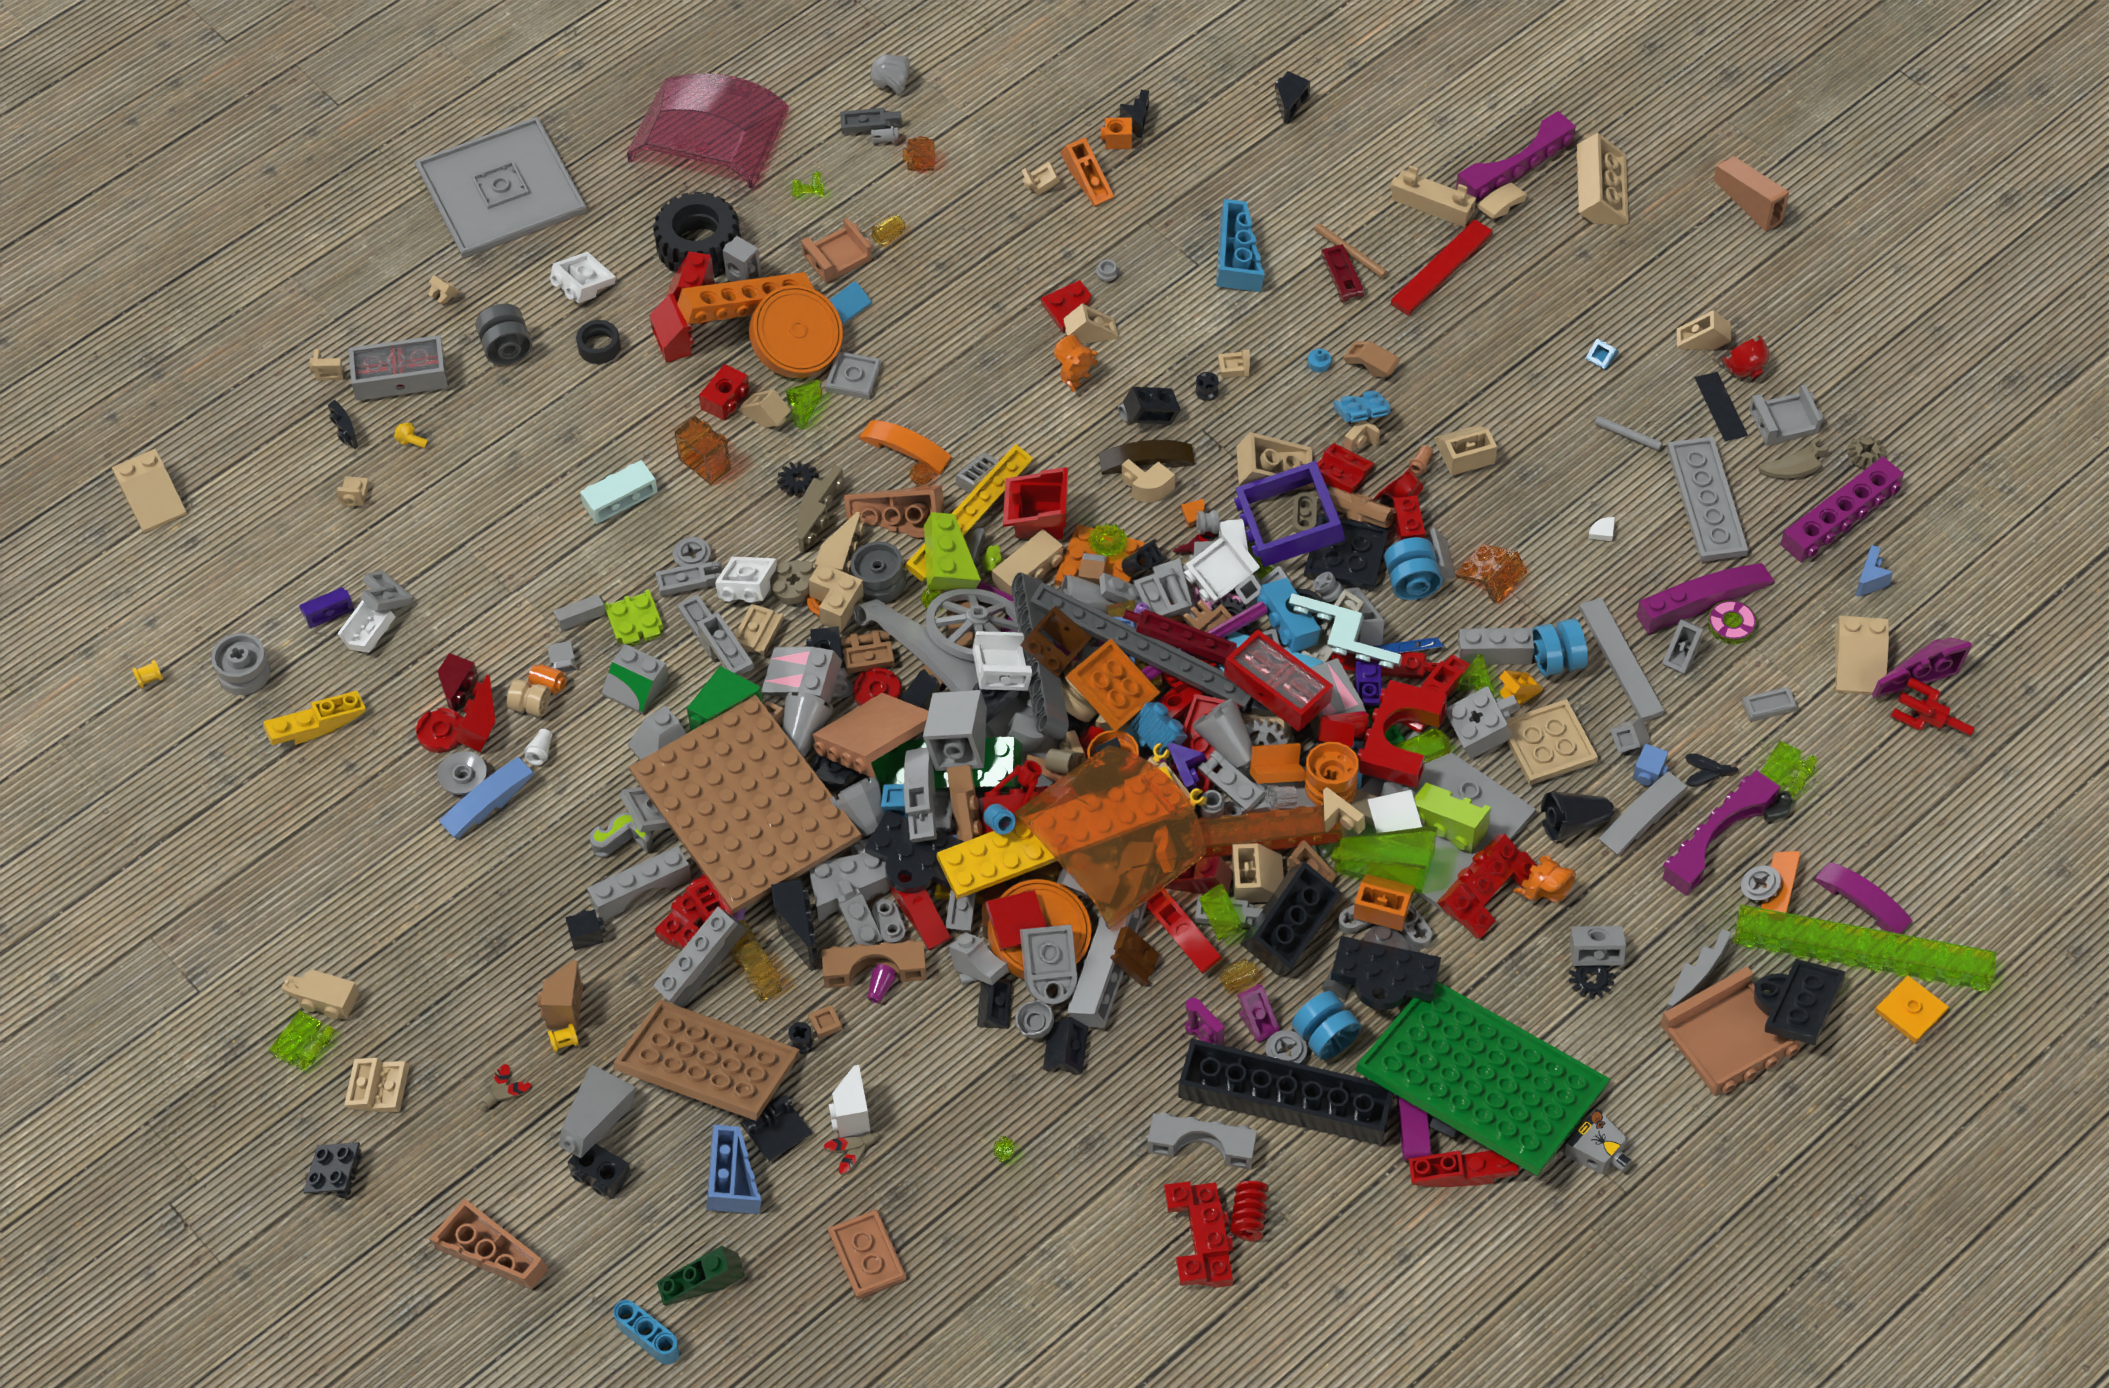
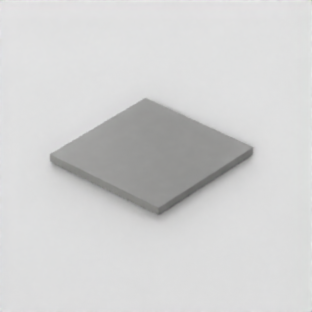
(500, 187)
(1507, 817)

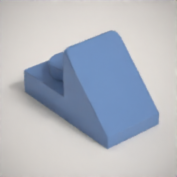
(1873, 577)

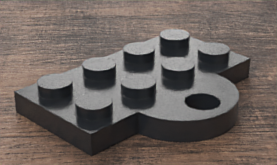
(902, 857)
(1384, 971)
(1799, 1000)

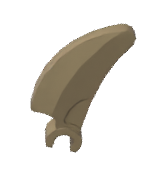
(1797, 464)

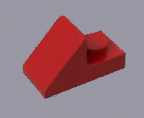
(1343, 727)

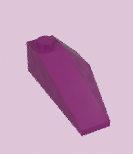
(1931, 663)

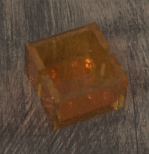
(701, 444)

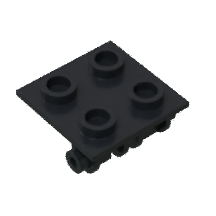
(776, 1128)
(333, 1169)

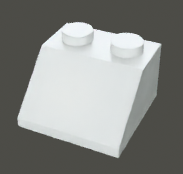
(849, 1108)

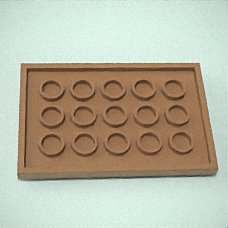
(706, 1059)

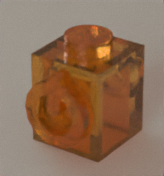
(920, 154)

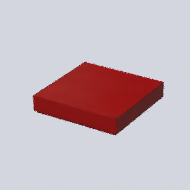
(1011, 915)

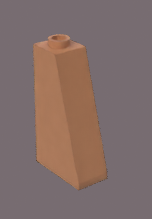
(1753, 192)

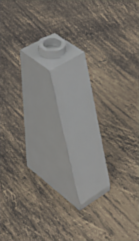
(595, 1110)

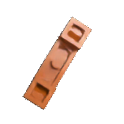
(906, 442)

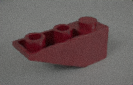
(1203, 876)

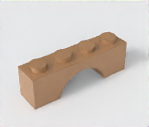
(843, 964)

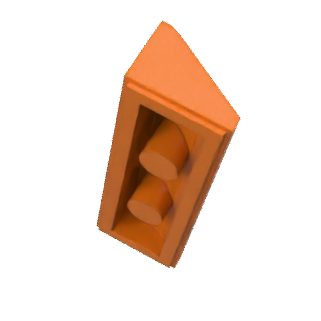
(1786, 865)

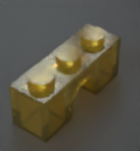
(757, 967)

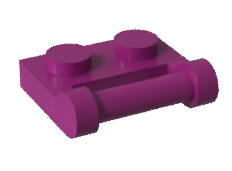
(1208, 1028)

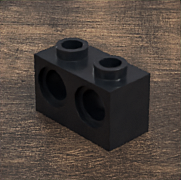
(1151, 405)
(603, 1164)

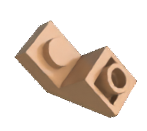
(1375, 358)

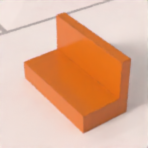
(1276, 763)

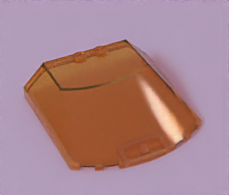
(1117, 829)

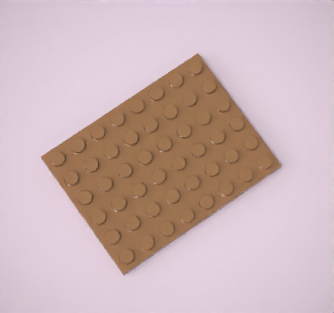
(744, 803)

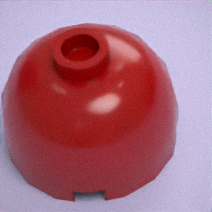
(1748, 358)

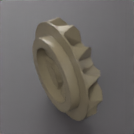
(1866, 459)

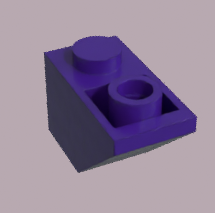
(1368, 682)

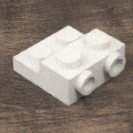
(581, 277)
(746, 579)

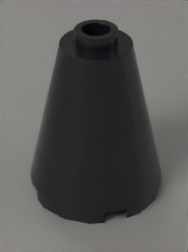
(1573, 813)

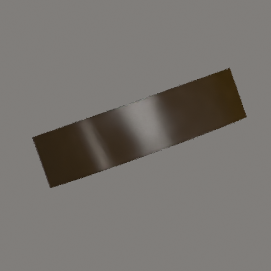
(1147, 453)

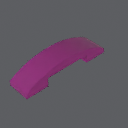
(1865, 895)

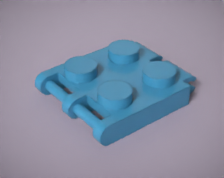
(1360, 408)

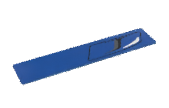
(1411, 645)

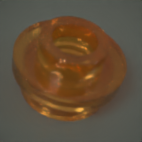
(918, 469)

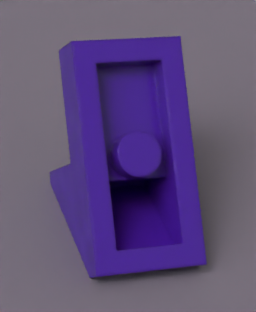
(1185, 762)

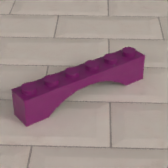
(1485, 178)
(1751, 798)

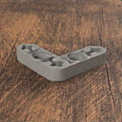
(1408, 929)

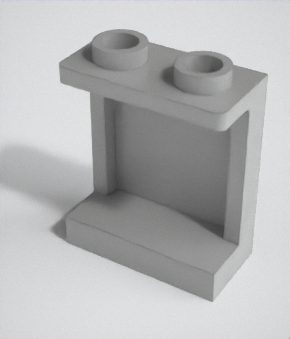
(1786, 416)

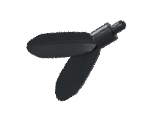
(1710, 769)

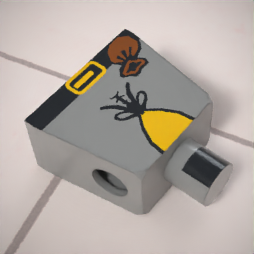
(1598, 1145)

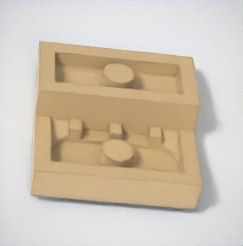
(376, 1085)

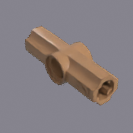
(1361, 508)

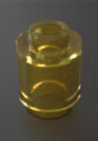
(888, 229)
(1238, 975)

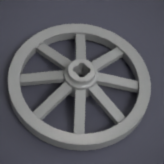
(974, 618)

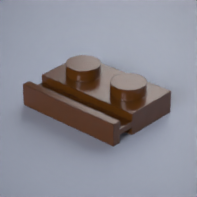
(1134, 955)

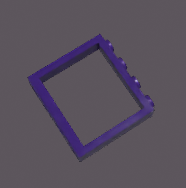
(1297, 543)

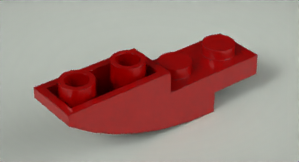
(1442, 680)
(1183, 931)
(1459, 1170)

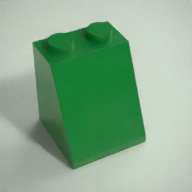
(719, 695)

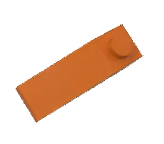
(1086, 171)

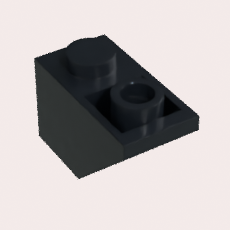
(921, 690)

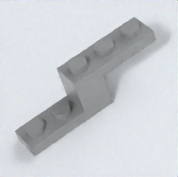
(715, 635)

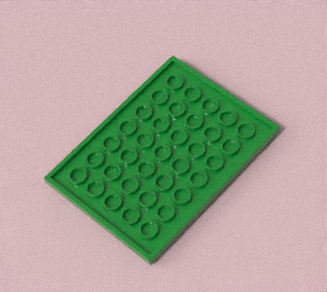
(1484, 1077)

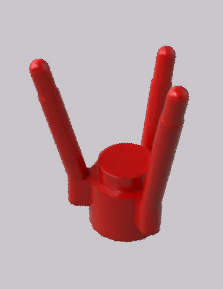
(1027, 776)

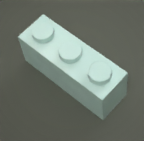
(618, 491)

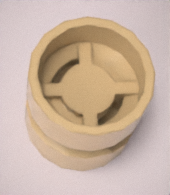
(524, 697)

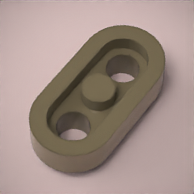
(1304, 516)

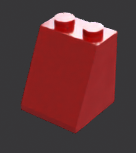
(693, 272)

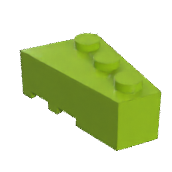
(947, 555)
(1455, 818)

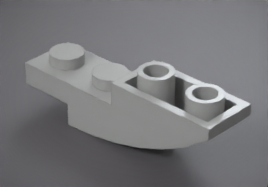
(918, 795)

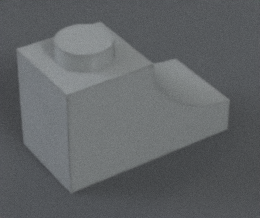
(975, 959)

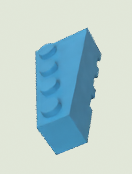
(1237, 251)

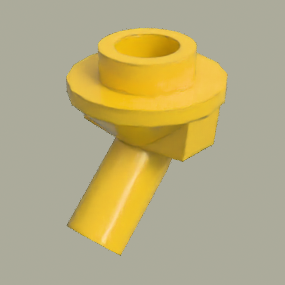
(404, 435)

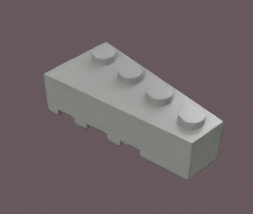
(862, 872)

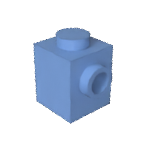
(1650, 765)

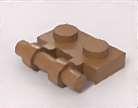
(867, 656)

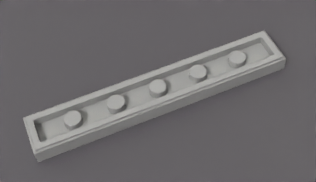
(1621, 659)

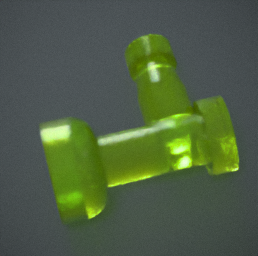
(815, 186)

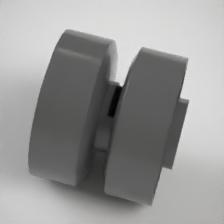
(503, 334)

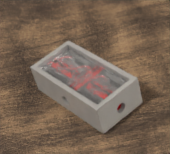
(398, 367)

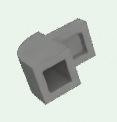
(1250, 588)
(1024, 730)

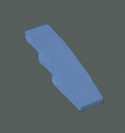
(487, 795)

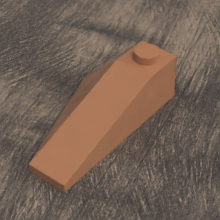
(897, 509)

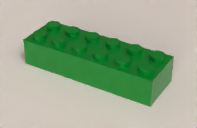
(1001, 758)

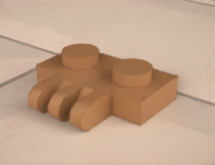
(1207, 619)

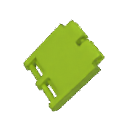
(634, 619)

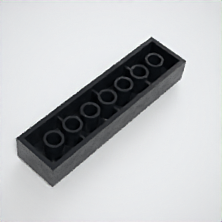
(1285, 1091)

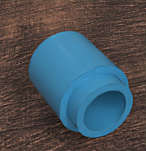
(999, 819)

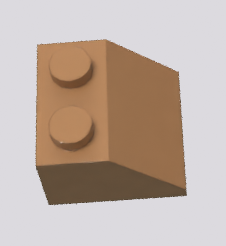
(562, 997)

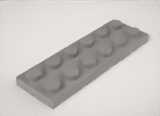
(1707, 499)

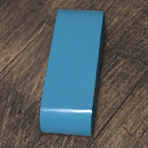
(641, 1321)

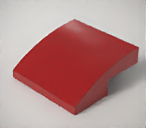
(1343, 468)

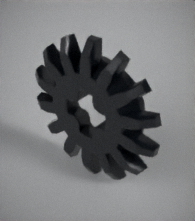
(788, 479)
(1601, 979)

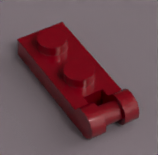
(1342, 272)

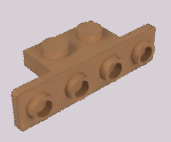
(964, 802)

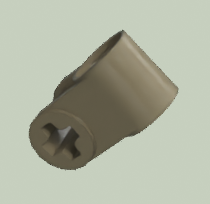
(1062, 760)

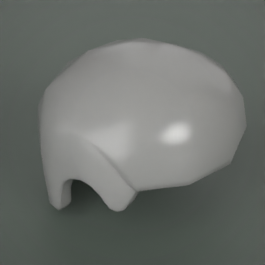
(1034, 1019)

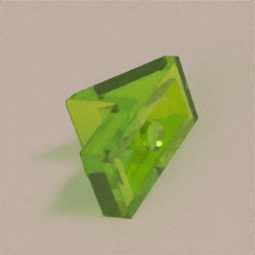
(804, 399)
(1475, 676)

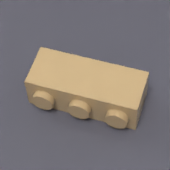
(1032, 558)

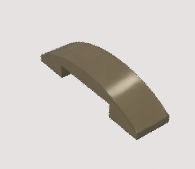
(1322, 650)

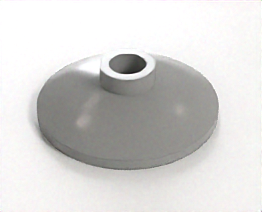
(459, 765)

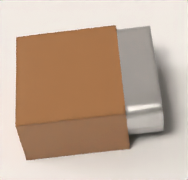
(1092, 567)

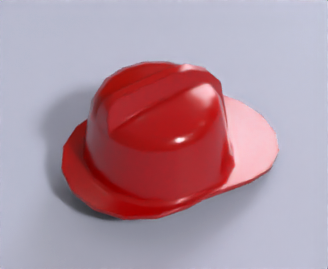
(1404, 486)

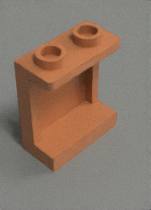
(837, 252)

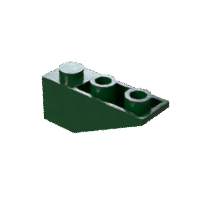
(702, 1276)

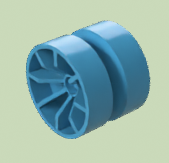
(1413, 568)
(1560, 647)
(1326, 1025)

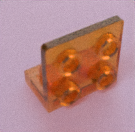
(1495, 568)

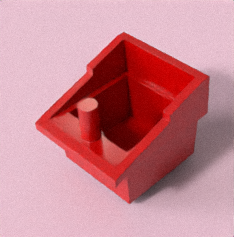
(1037, 503)

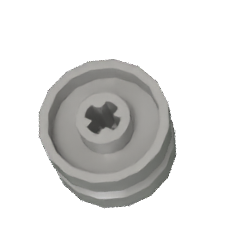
(241, 664)

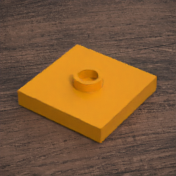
(1911, 1009)

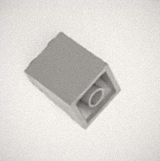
(956, 729)

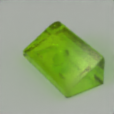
(1430, 744)
(1221, 912)

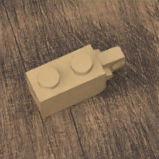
(322, 993)

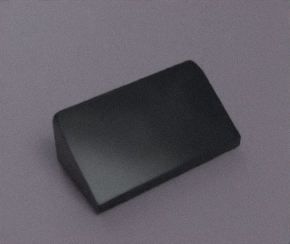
(994, 1004)

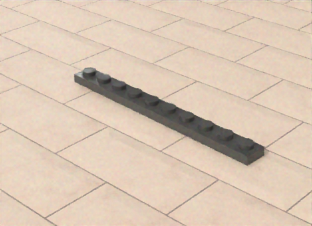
(1141, 646)

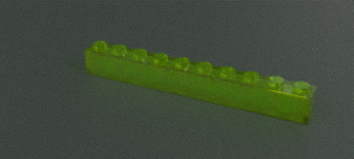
(1865, 947)

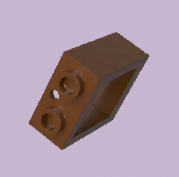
(1054, 624)

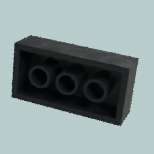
(1291, 918)

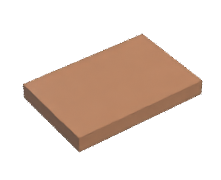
(866, 1254)

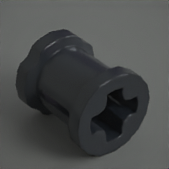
(800, 1037)

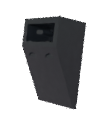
(795, 919)

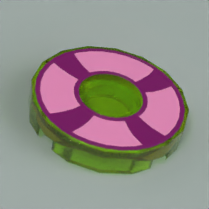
(1732, 621)

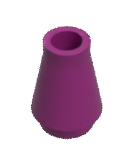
(880, 983)

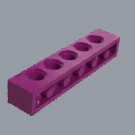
(1842, 509)

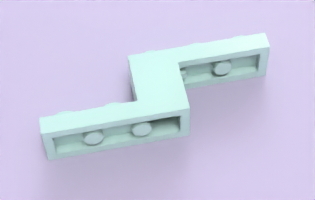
(1345, 631)

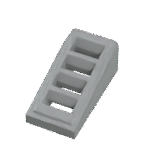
(963, 477)

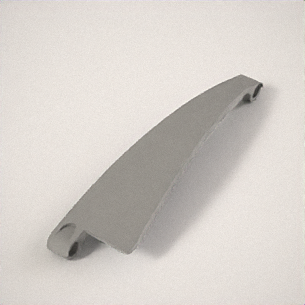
(952, 671)

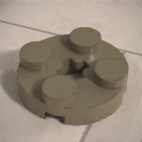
(785, 574)

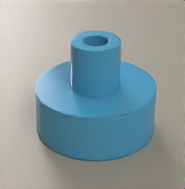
(1319, 360)

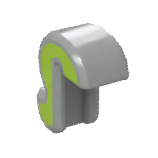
(618, 832)

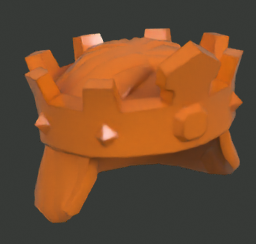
(1075, 360)
(1547, 881)

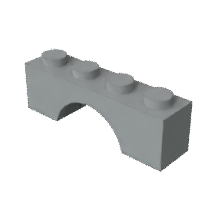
(615, 892)
(1171, 1133)

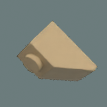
(1090, 325)
(1704, 333)
(765, 408)

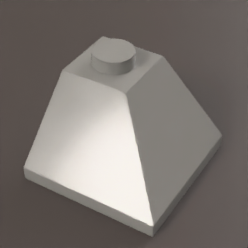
(656, 732)

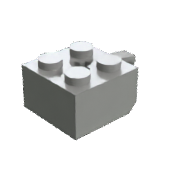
(1482, 721)

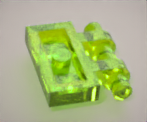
(1782, 762)
(297, 1036)

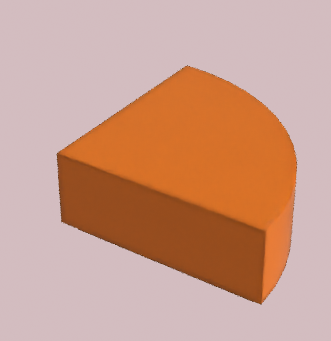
(1190, 511)

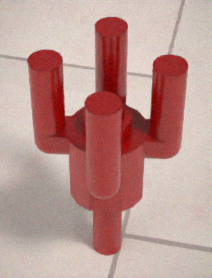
(1929, 710)

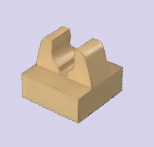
(443, 287)

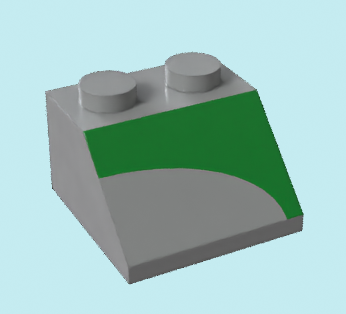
(635, 679)

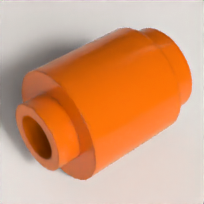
(548, 677)

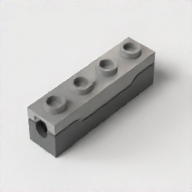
(700, 957)

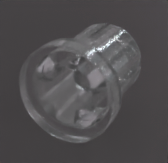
(1280, 796)

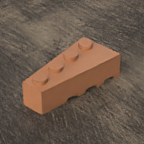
(485, 1244)

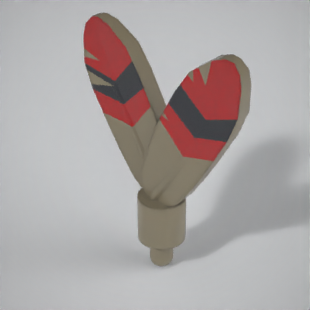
(501, 1091)
(853, 1146)

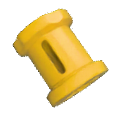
(147, 674)
(563, 1038)

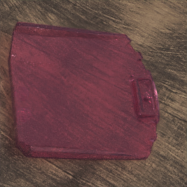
(713, 122)

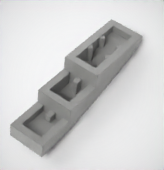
(1643, 813)
(1694, 977)

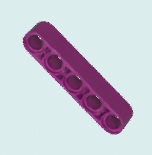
(1413, 1130)

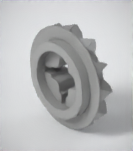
(695, 544)
(1761, 874)
(1289, 1040)

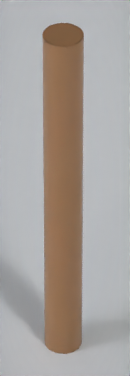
(1353, 252)

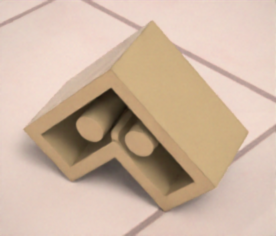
(838, 595)

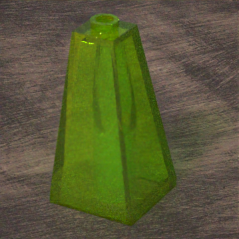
(1389, 855)

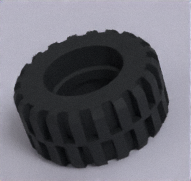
(692, 213)

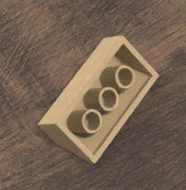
(1602, 181)

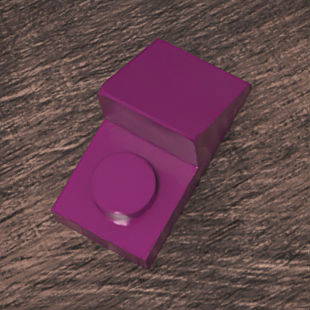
(1257, 1013)

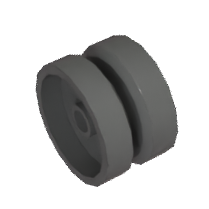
(880, 569)

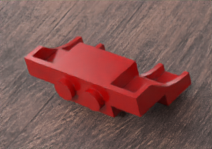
(1481, 881)
(683, 921)
(1207, 1223)

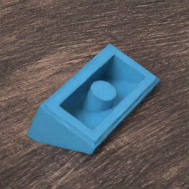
(850, 302)

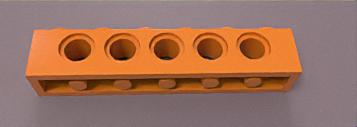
(732, 298)

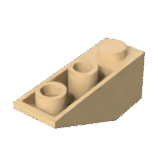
(841, 545)

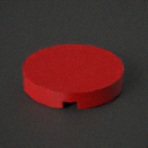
(875, 682)
(436, 730)

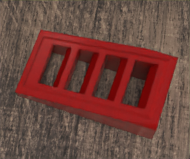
(696, 899)

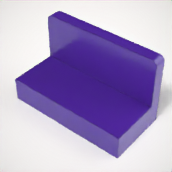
(326, 607)

